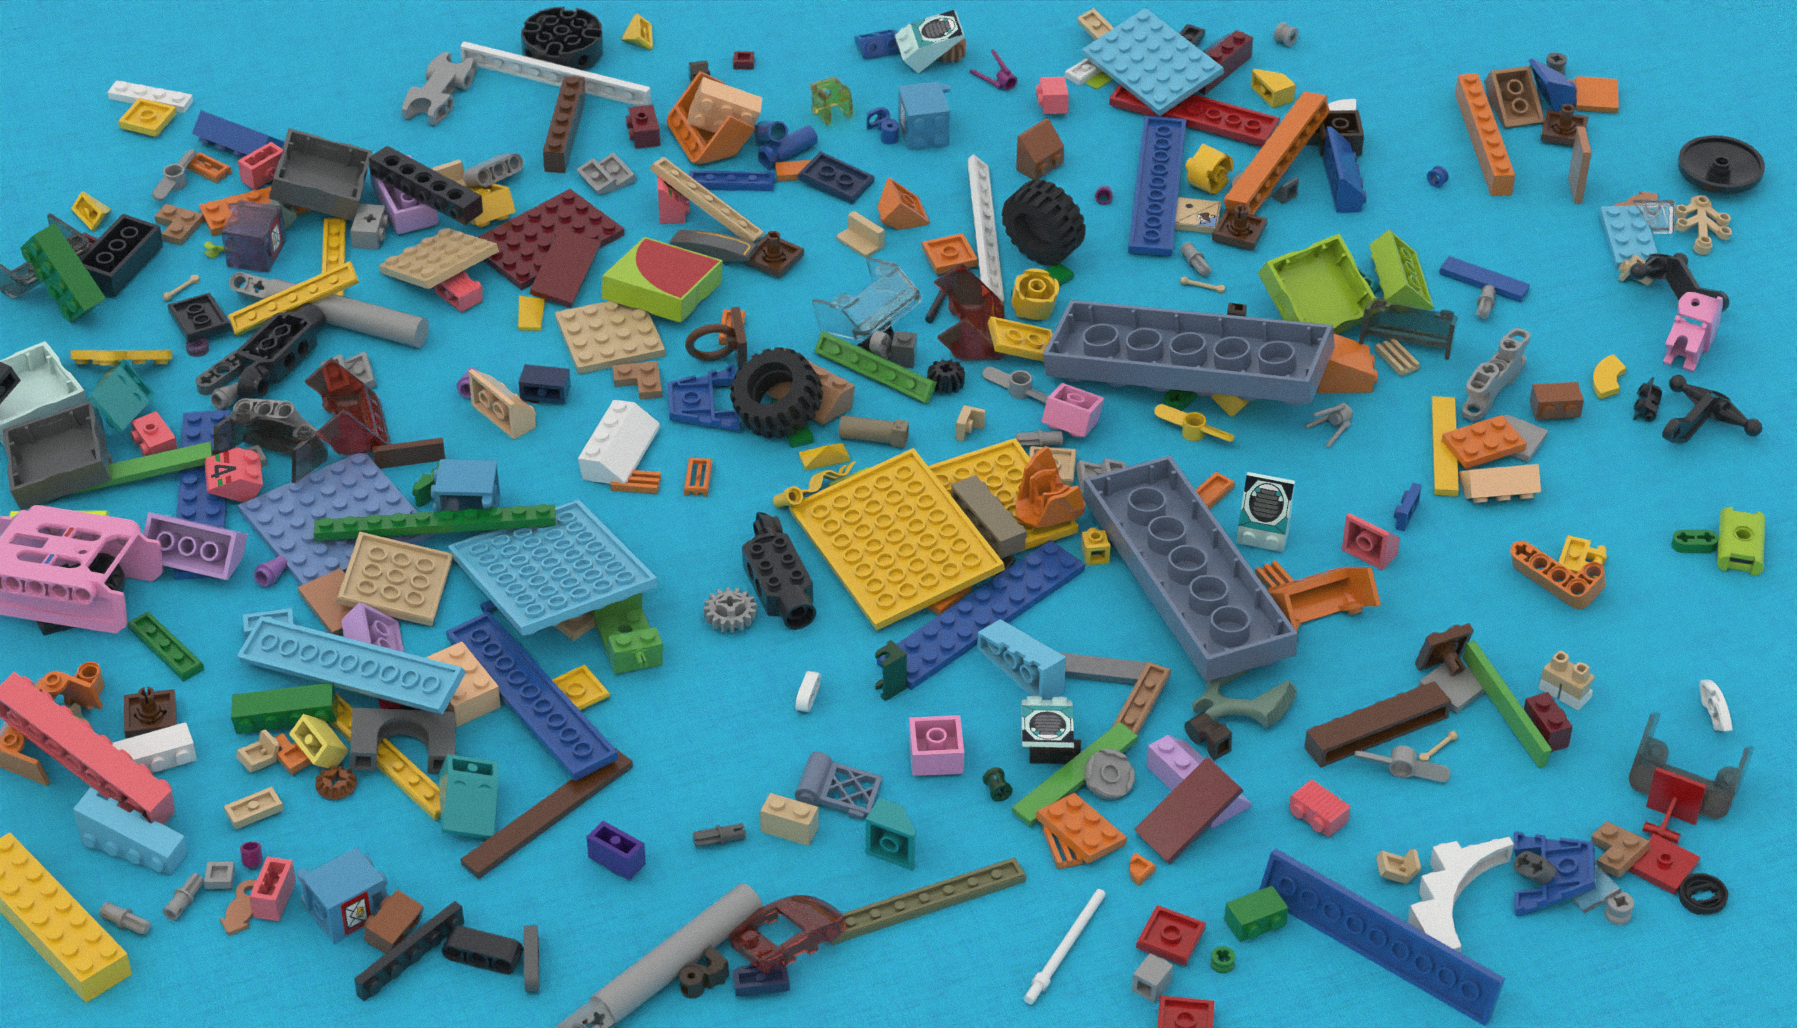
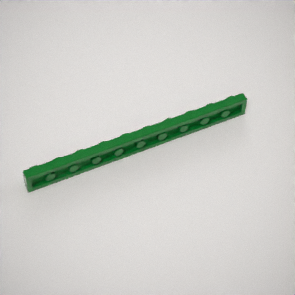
(435, 522)

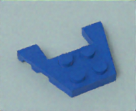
(693, 400)
(1573, 873)

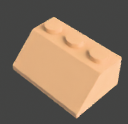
(500, 405)
(1500, 482)

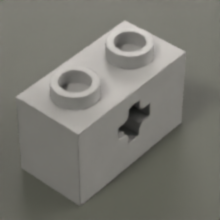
(369, 226)

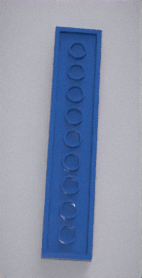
(1157, 186)
(193, 499)
(1001, 598)
(535, 697)
(1384, 938)

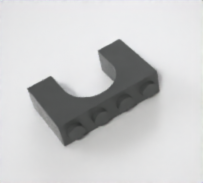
(374, 725)

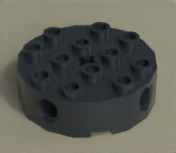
(563, 37)

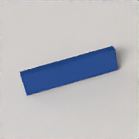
(734, 180)
(1481, 277)

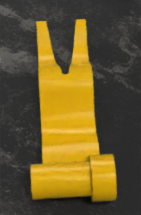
(794, 495)

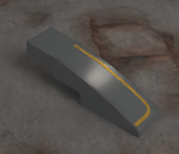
(714, 244)

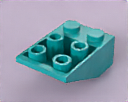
(120, 395)
(468, 796)

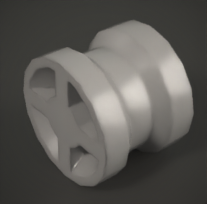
(1286, 34)
(1619, 909)

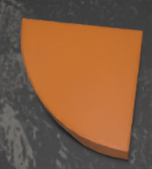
(1140, 869)

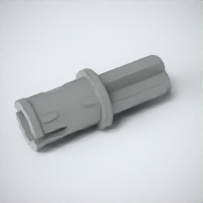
(1195, 259)
(1486, 301)
(1040, 438)
(183, 897)
(124, 918)

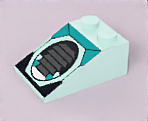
(929, 39)
(1265, 512)
(1047, 722)

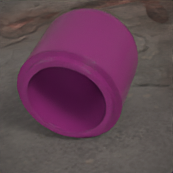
(1104, 191)
(251, 854)

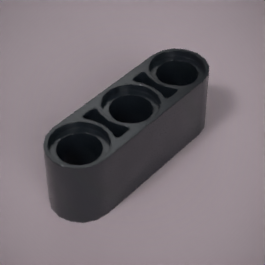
(482, 950)

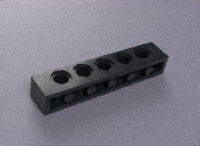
(426, 185)

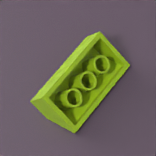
(1400, 272)

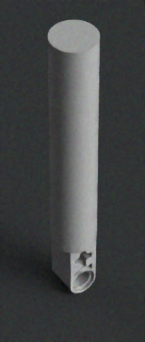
(344, 311)
(665, 961)

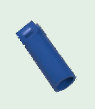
(778, 131)
(792, 145)

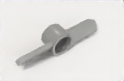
(174, 177)
(1018, 383)
(1404, 764)

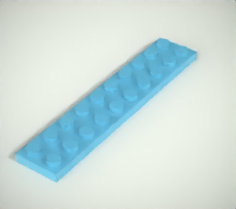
(352, 665)

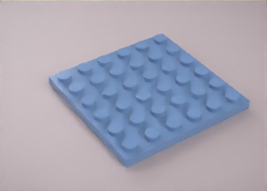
(343, 489)

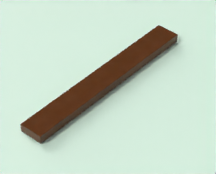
(542, 817)

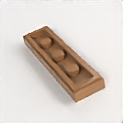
(1143, 697)

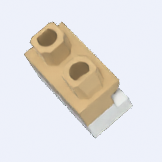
(1567, 681)

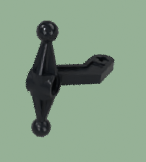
(1676, 273)
(1708, 405)

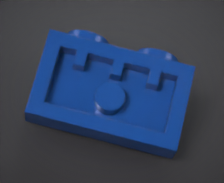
(877, 43)

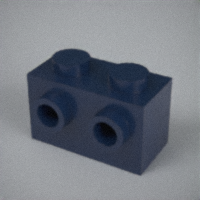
(544, 383)

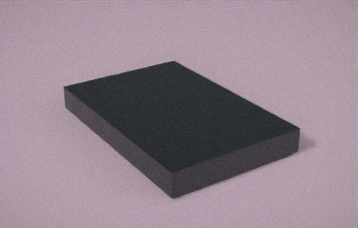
(199, 317)

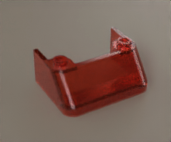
(974, 306)
(356, 407)

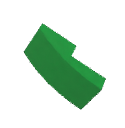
(422, 488)

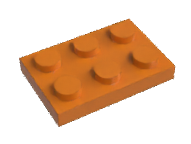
(1483, 441)
(1081, 828)

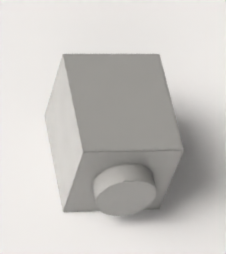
(1152, 978)

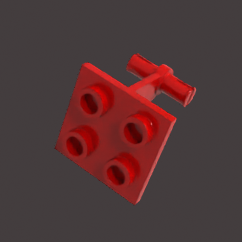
(1676, 798)

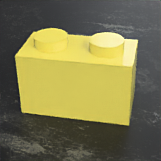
(318, 742)

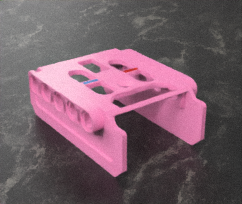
(47, 537)

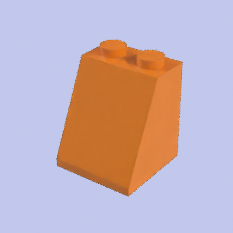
(1349, 368)

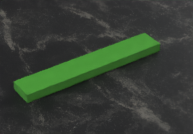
(875, 367)
(156, 464)
(1507, 704)
(1071, 775)

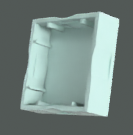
(42, 389)

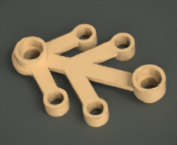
(1702, 206)

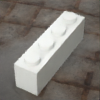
(161, 748)

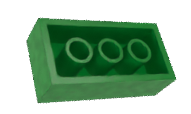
(62, 273)

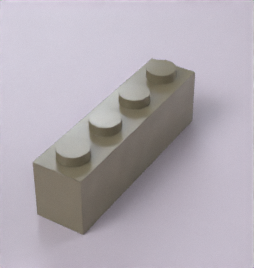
(989, 516)

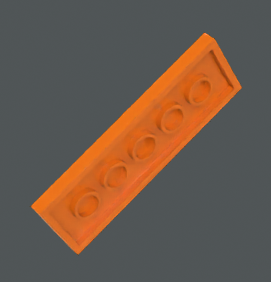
(217, 212)

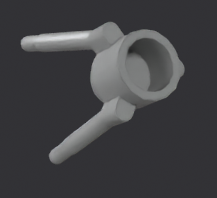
(1336, 415)

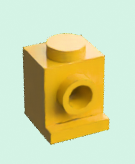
(1095, 540)

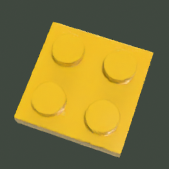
(147, 117)

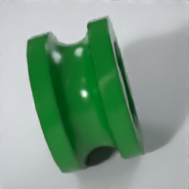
(1225, 966)

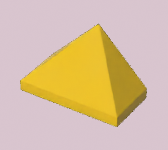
(639, 32)
(90, 210)
(530, 313)
(824, 456)

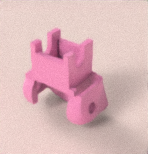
(1691, 339)

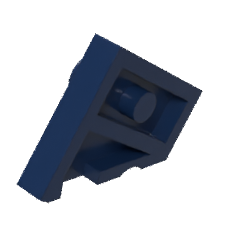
(752, 981)

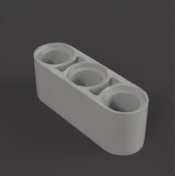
(493, 170)
(273, 408)

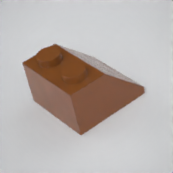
(1039, 150)

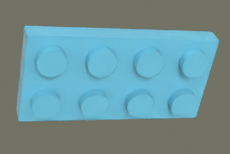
(1626, 233)

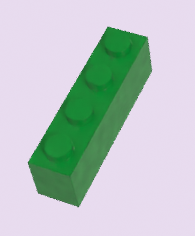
(283, 707)

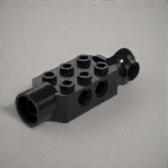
(277, 349)
(778, 573)

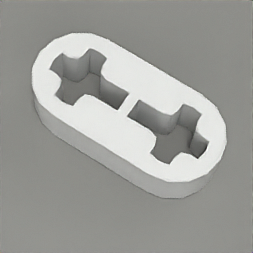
(808, 691)

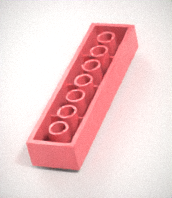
(83, 750)

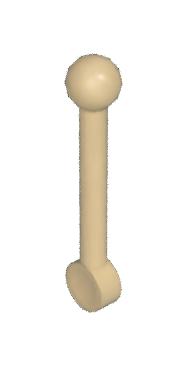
(193, 279)
(1219, 289)
(1452, 735)

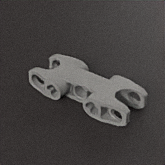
(442, 81)
(1494, 375)

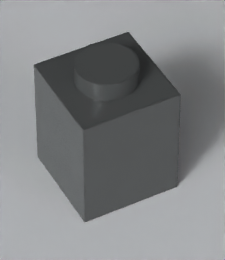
(904, 349)

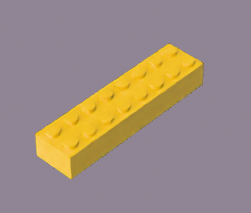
(57, 924)

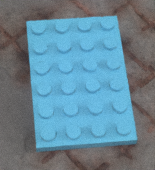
(1152, 61)

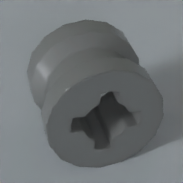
(1557, 62)

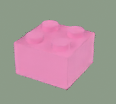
(1072, 410)
(936, 745)

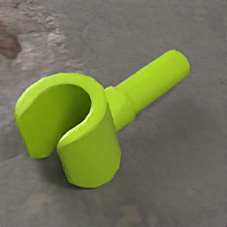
(213, 250)

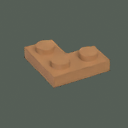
(180, 223)
(643, 375)
(1622, 848)

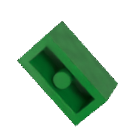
(1256, 914)

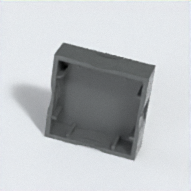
(320, 174)
(56, 455)

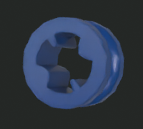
(1441, 173)

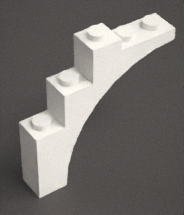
(1453, 871)

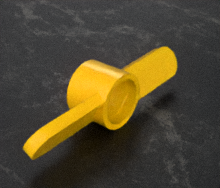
(1192, 423)

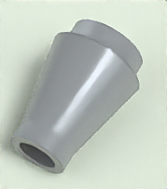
(225, 396)

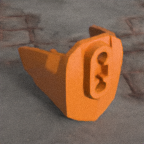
(1044, 497)

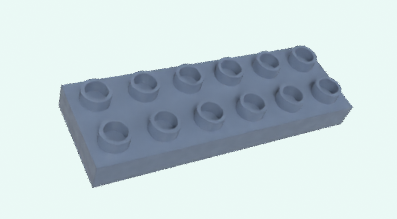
(1190, 351)
(1190, 568)

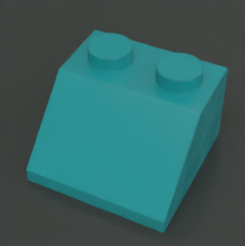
(890, 834)

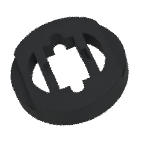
(1703, 882)

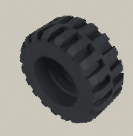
(1043, 222)
(792, 410)

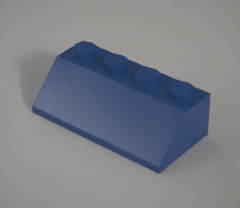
(230, 135)
(1343, 173)

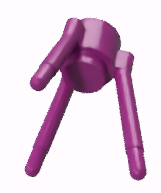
(1004, 77)

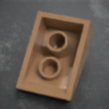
(1514, 97)

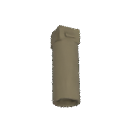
(874, 430)

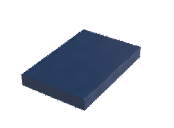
(836, 177)

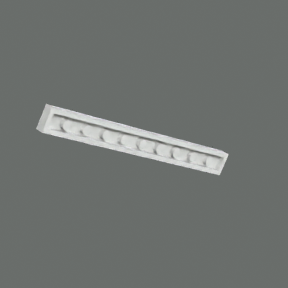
(554, 74)
(985, 226)

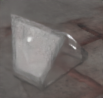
(1658, 214)

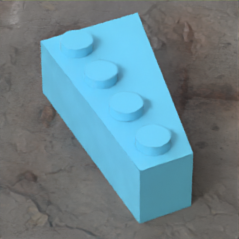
(1023, 659)
(128, 834)

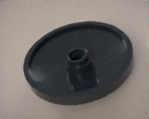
(1721, 164)

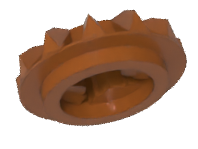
(342, 788)

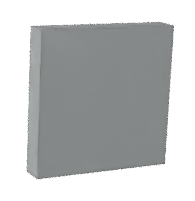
(1532, 435)
(1460, 688)

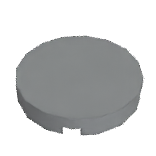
(1109, 774)

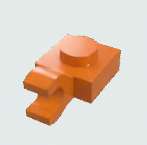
(291, 755)

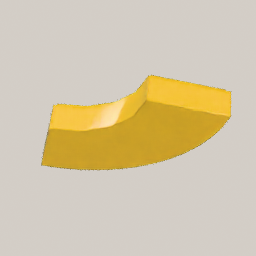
(1606, 376)

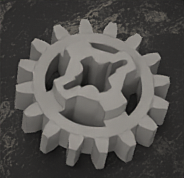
(730, 610)

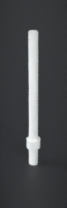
(1042, 979)

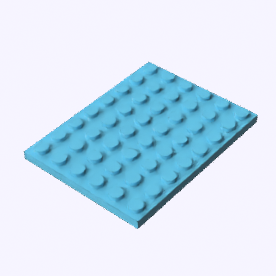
(553, 570)

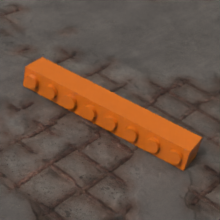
(1484, 135)
(1278, 152)

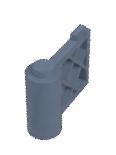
(817, 781)

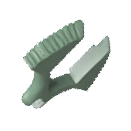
(1264, 709)

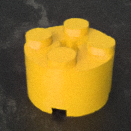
(1209, 169)
(1034, 294)

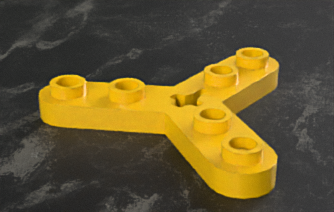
(112, 357)

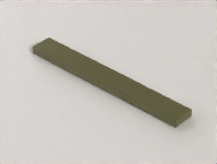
(931, 898)

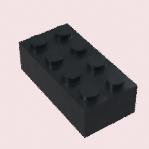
(122, 253)

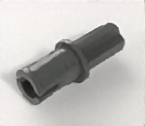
(719, 835)

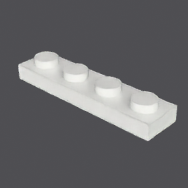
(131, 92)

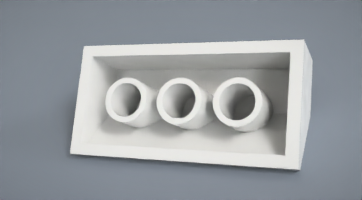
(617, 443)

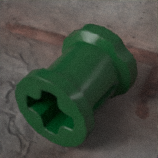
(997, 784)

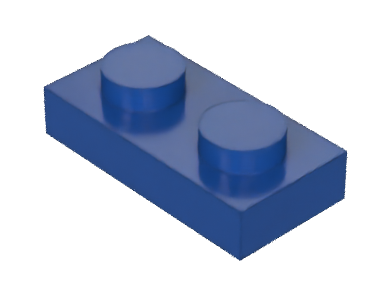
(1409, 502)

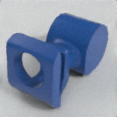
(888, 127)

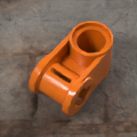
(90, 673)

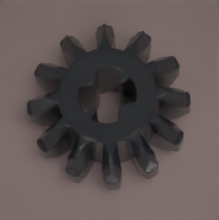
(948, 375)

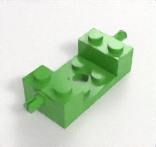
(631, 650)

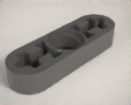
(211, 379)
(531, 958)

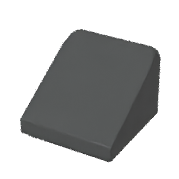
(1287, 191)

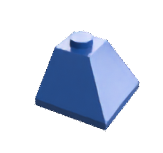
(1553, 85)

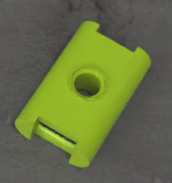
(1741, 541)

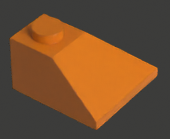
(901, 207)

